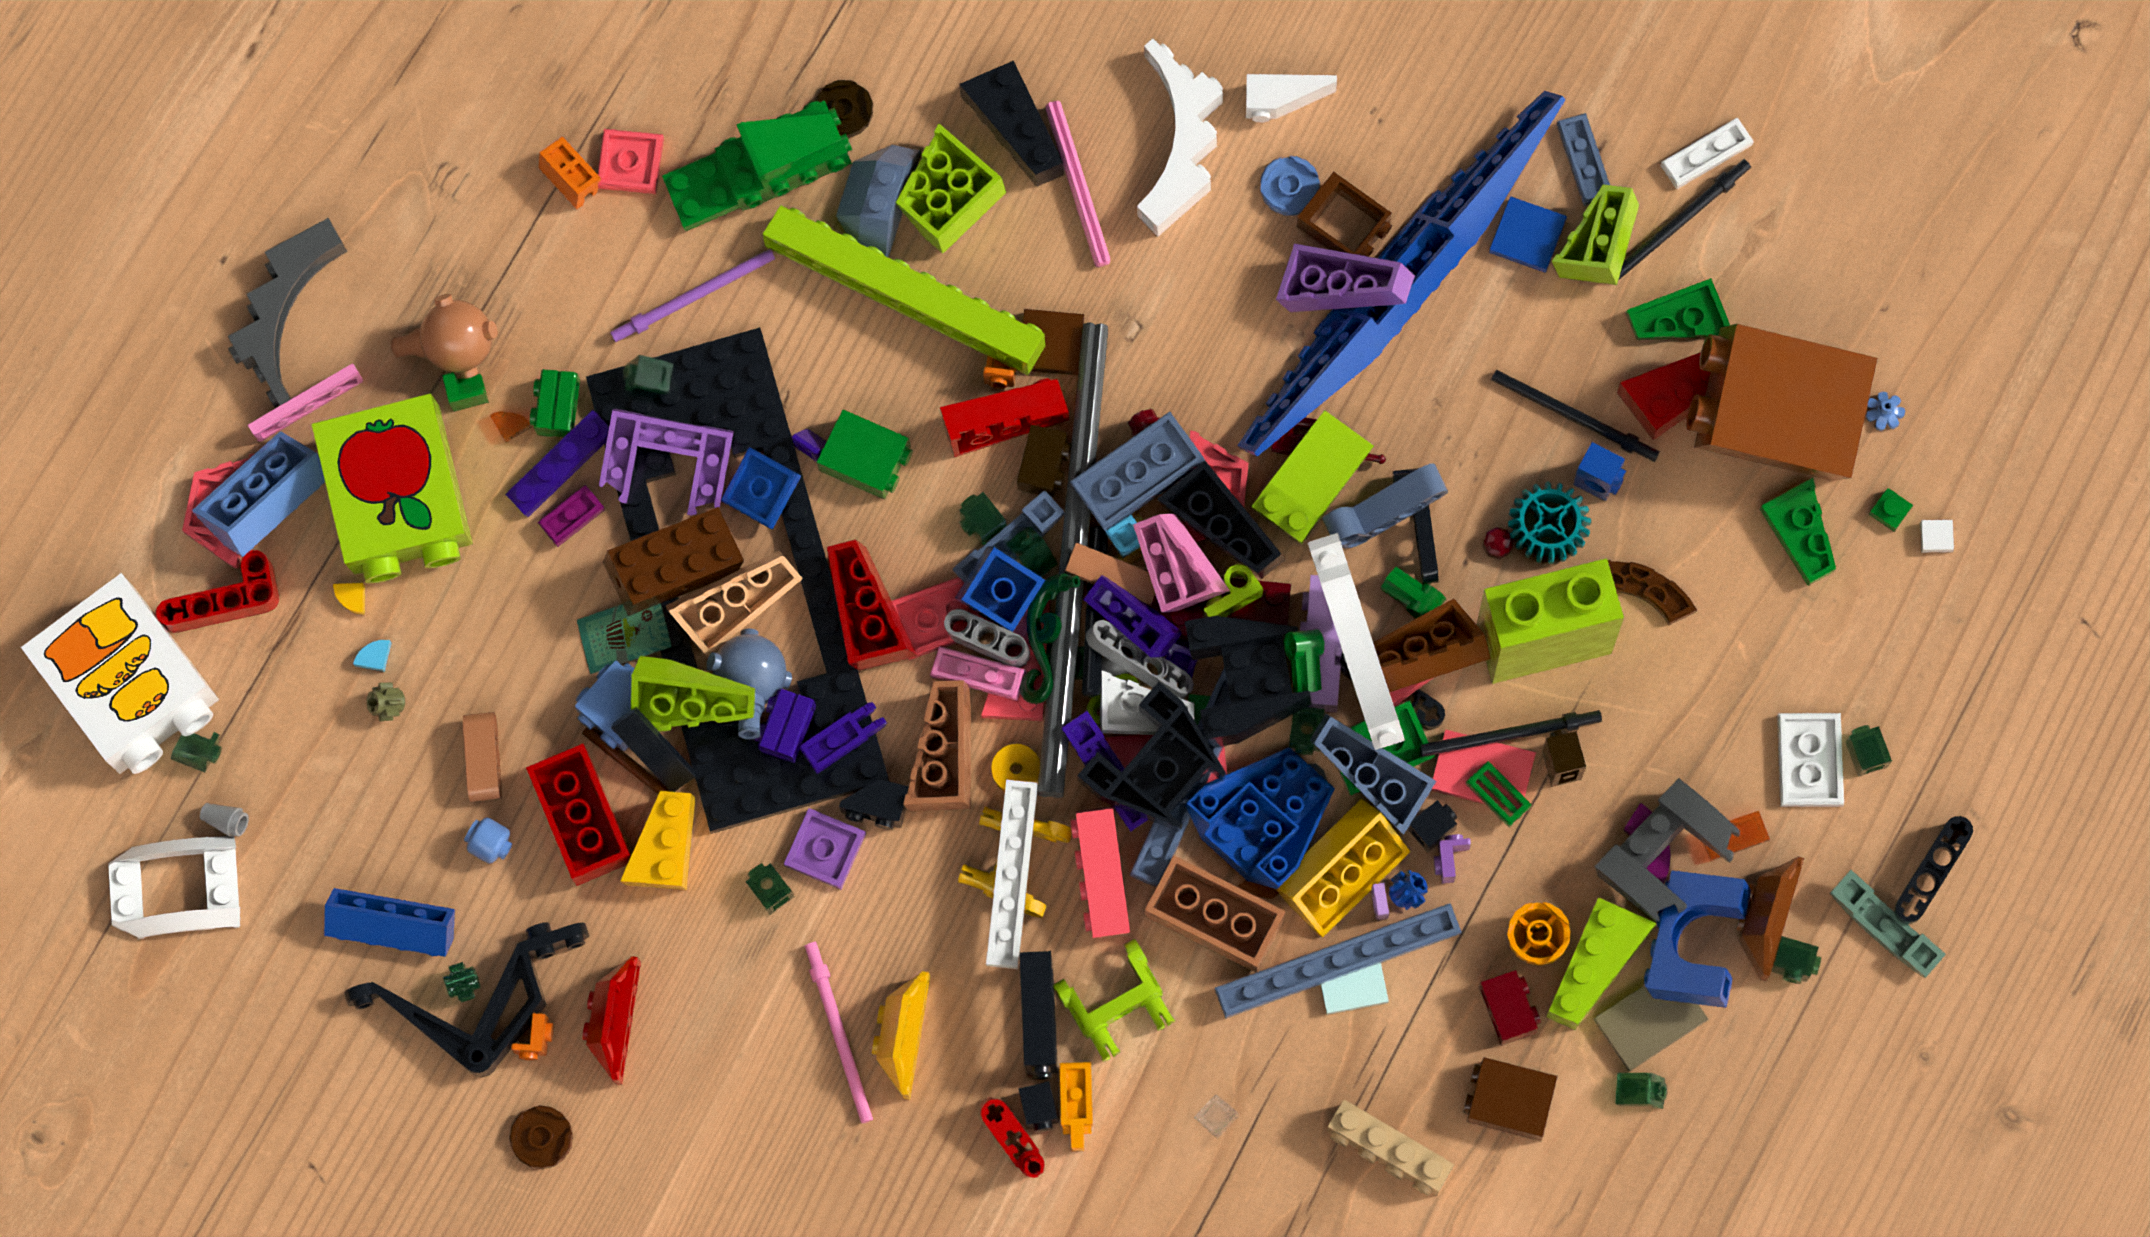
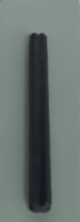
(1092, 659)

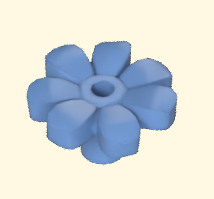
(1885, 411)

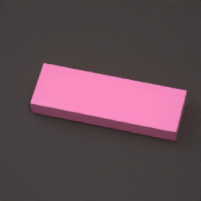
(978, 673)

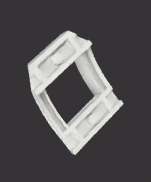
(220, 885)

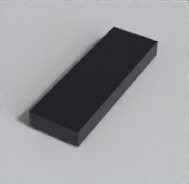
(653, 750)

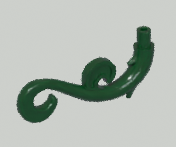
(1038, 636)

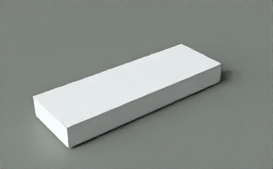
(1707, 153)

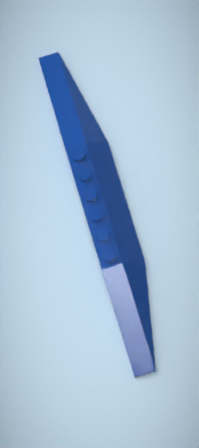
(1429, 249)

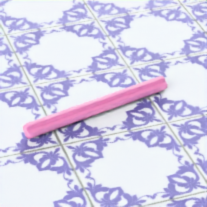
(1077, 184)

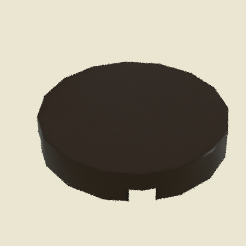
(853, 116)

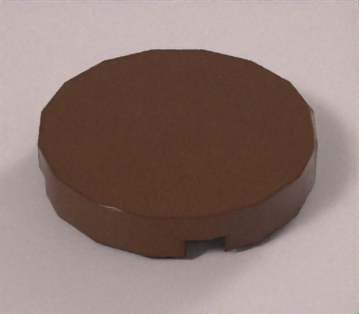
(541, 1137)

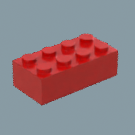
(579, 814)

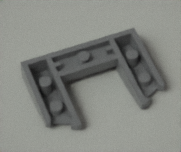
(1677, 810)

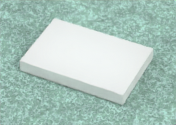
(1810, 760)

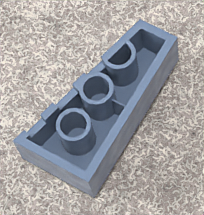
(1379, 775)

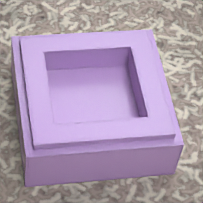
(1380, 902)

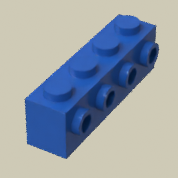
(389, 922)

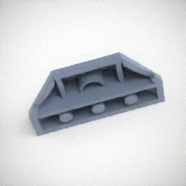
(870, 196)

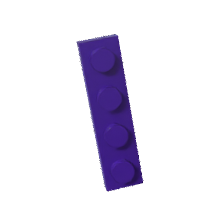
(559, 464)

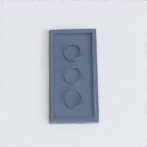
(1137, 471)

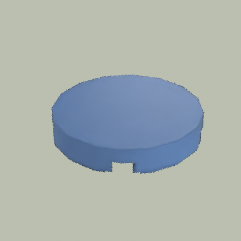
(1289, 185)

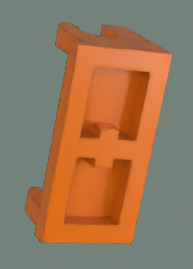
(568, 172)

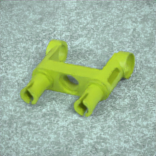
(1145, 995)

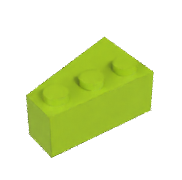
(1601, 239)

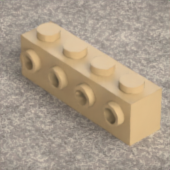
(1389, 1147)

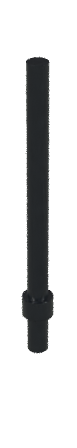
(1723, 183)
(1629, 442)
(1568, 721)

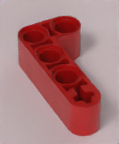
(218, 598)

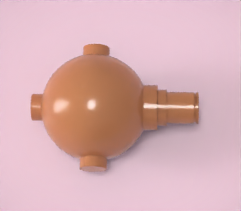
(452, 337)

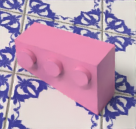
(1176, 564)

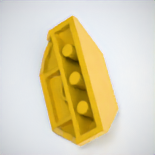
(901, 1032)

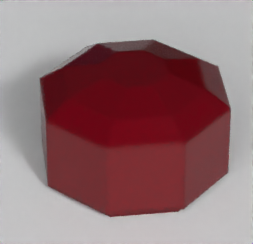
(1498, 543)

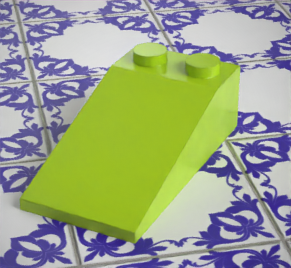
(1312, 477)

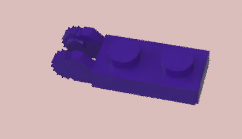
(840, 738)

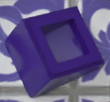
(809, 443)
(1181, 656)

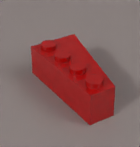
(1664, 394)
(867, 615)

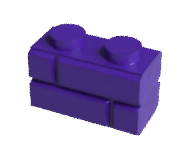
(786, 725)

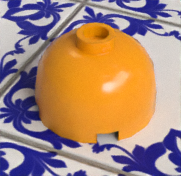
(1538, 933)

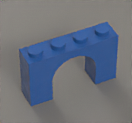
(1670, 975)

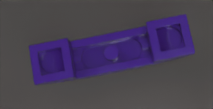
(1087, 741)

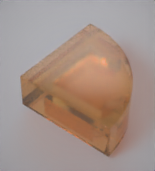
(510, 424)

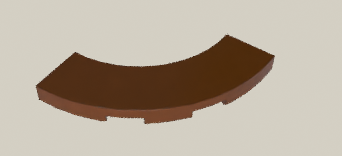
(1652, 588)

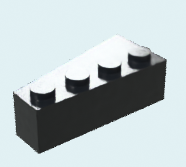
(1011, 115)

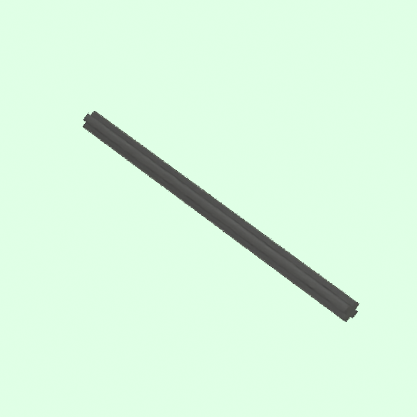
(1075, 530)

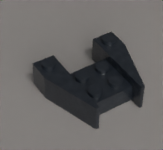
(1254, 675)
(1162, 769)

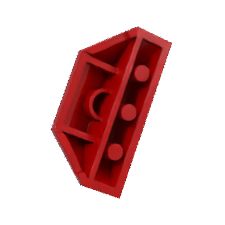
(612, 1017)

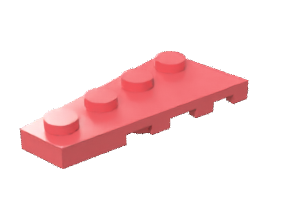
(1004, 708)

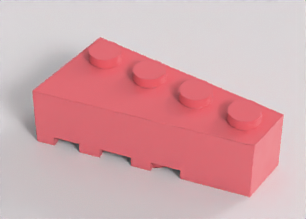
(1102, 872)

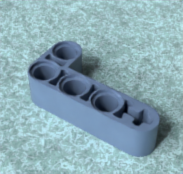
(1387, 507)

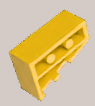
(664, 844)

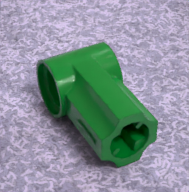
(1412, 594)
(1305, 651)

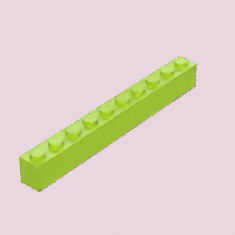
(904, 289)

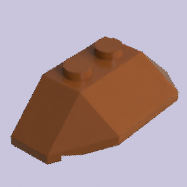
(1767, 915)

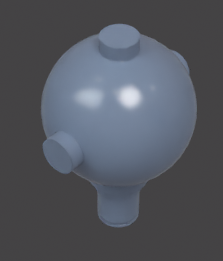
(755, 663)

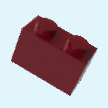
(1509, 1007)

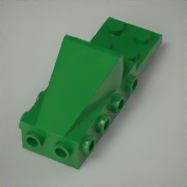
(760, 164)

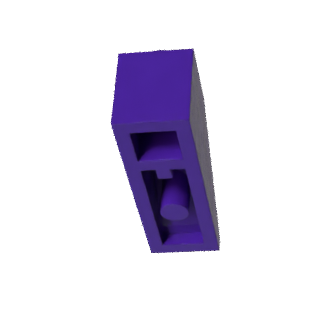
(1133, 618)

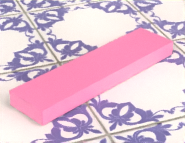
(305, 403)

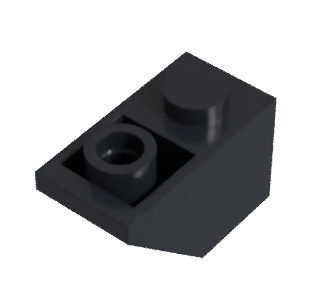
(877, 802)

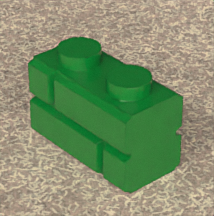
(555, 403)

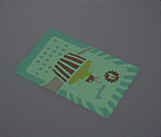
(621, 637)

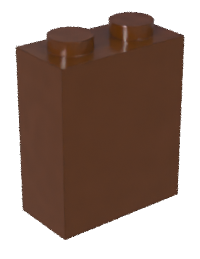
(1510, 1098)

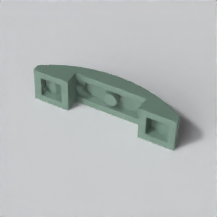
(1882, 925)

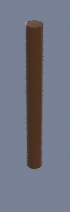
(626, 761)

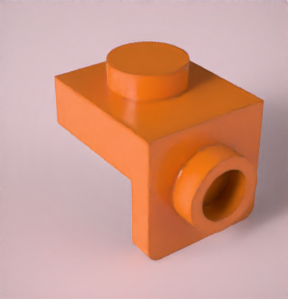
(998, 374)
(541, 1034)

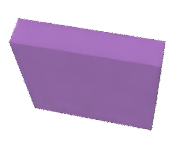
(825, 848)

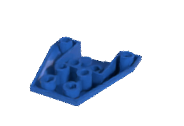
(1262, 816)

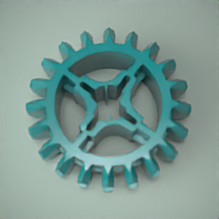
(1541, 512)

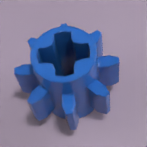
(1408, 889)

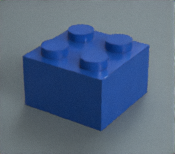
(1000, 588)

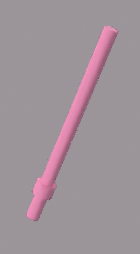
(820, 974)

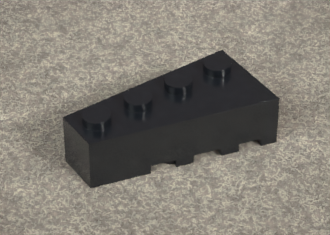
(1217, 515)

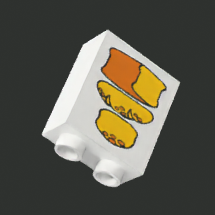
(121, 676)

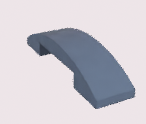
(1039, 514)

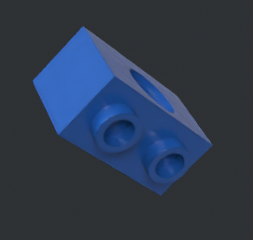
(1600, 472)

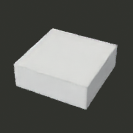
(1936, 536)

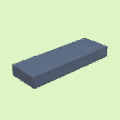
(1583, 156)

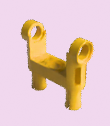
(985, 881)

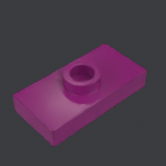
(571, 516)

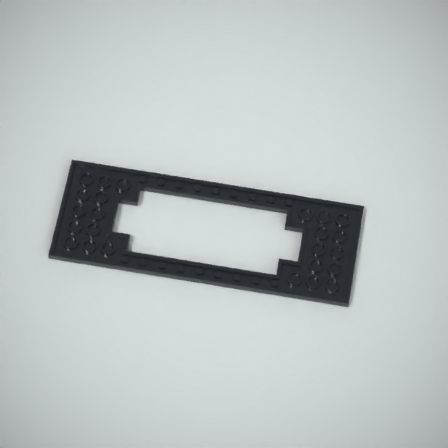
(735, 389)

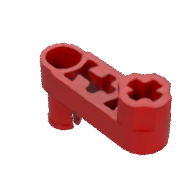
(1001, 1126)

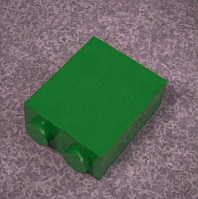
(864, 454)

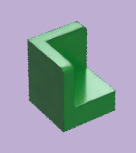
(465, 392)

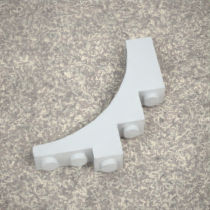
(1192, 101)

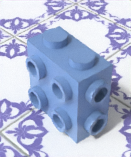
(607, 702)

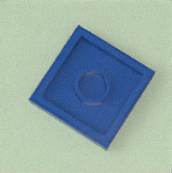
(1528, 234)
(760, 488)

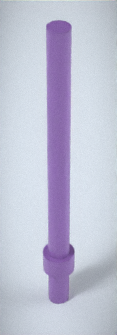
(640, 323)

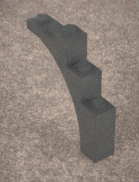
(291, 267)

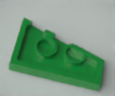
(1681, 314)
(1800, 529)

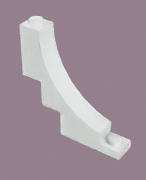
(1356, 641)

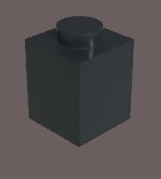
(1433, 825)
(1038, 1107)

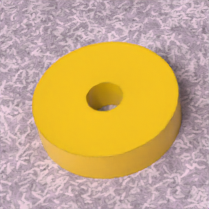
(1015, 755)

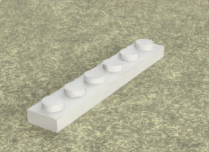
(1012, 874)

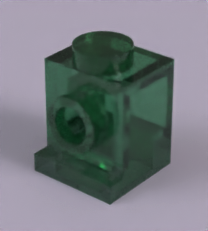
(1298, 740)
(771, 898)

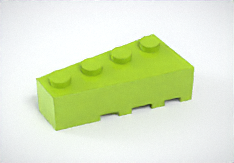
(1602, 952)

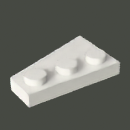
(1120, 707)

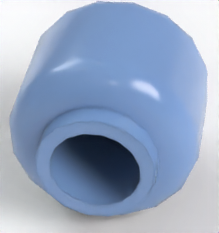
(488, 840)

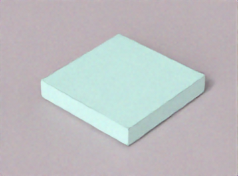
(1355, 990)

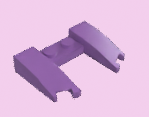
(634, 429)

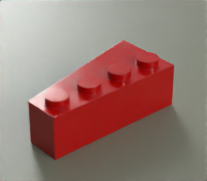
(1003, 416)

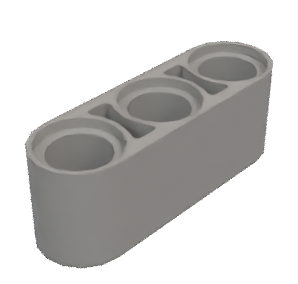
(976, 628)

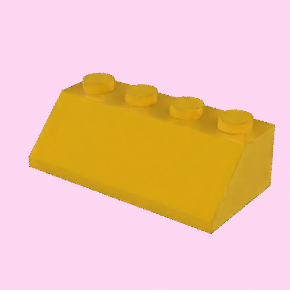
(1343, 867)

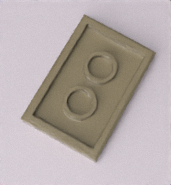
(1645, 1026)

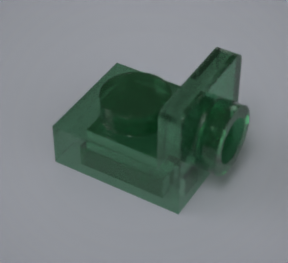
(648, 374)

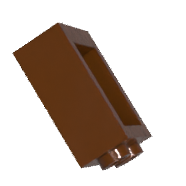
(1321, 200)

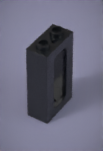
(1038, 1014)

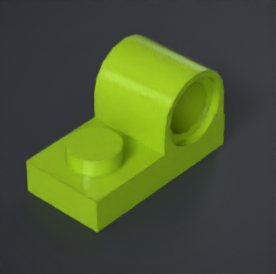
(1236, 597)

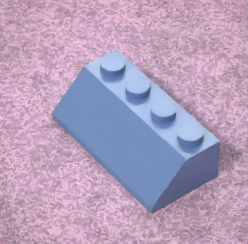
(261, 493)

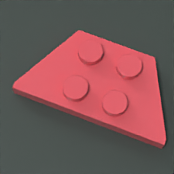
(1229, 468)
(203, 484)

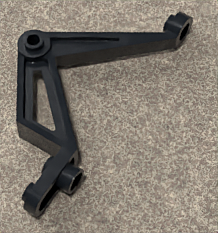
(468, 1048)

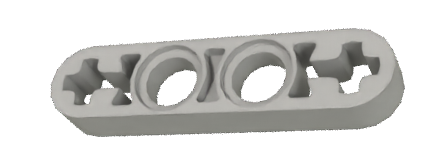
(1137, 665)

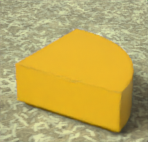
(351, 596)

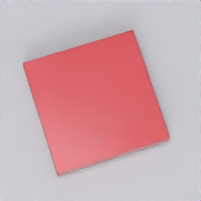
(630, 161)

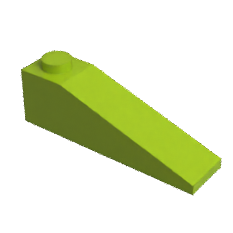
(682, 695)

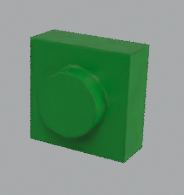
(1891, 509)

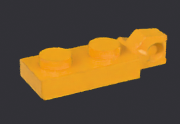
(1076, 1101)

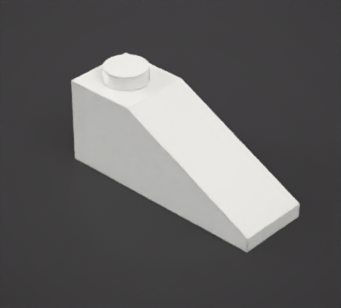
(1278, 95)

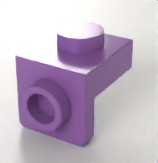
(1445, 861)

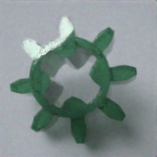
(461, 982)

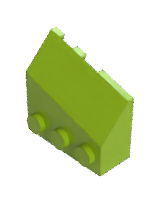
(948, 190)

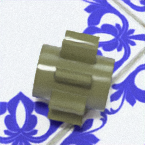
(385, 701)

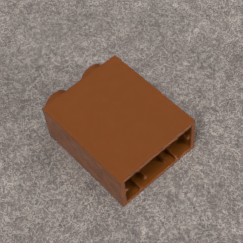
(1782, 401)

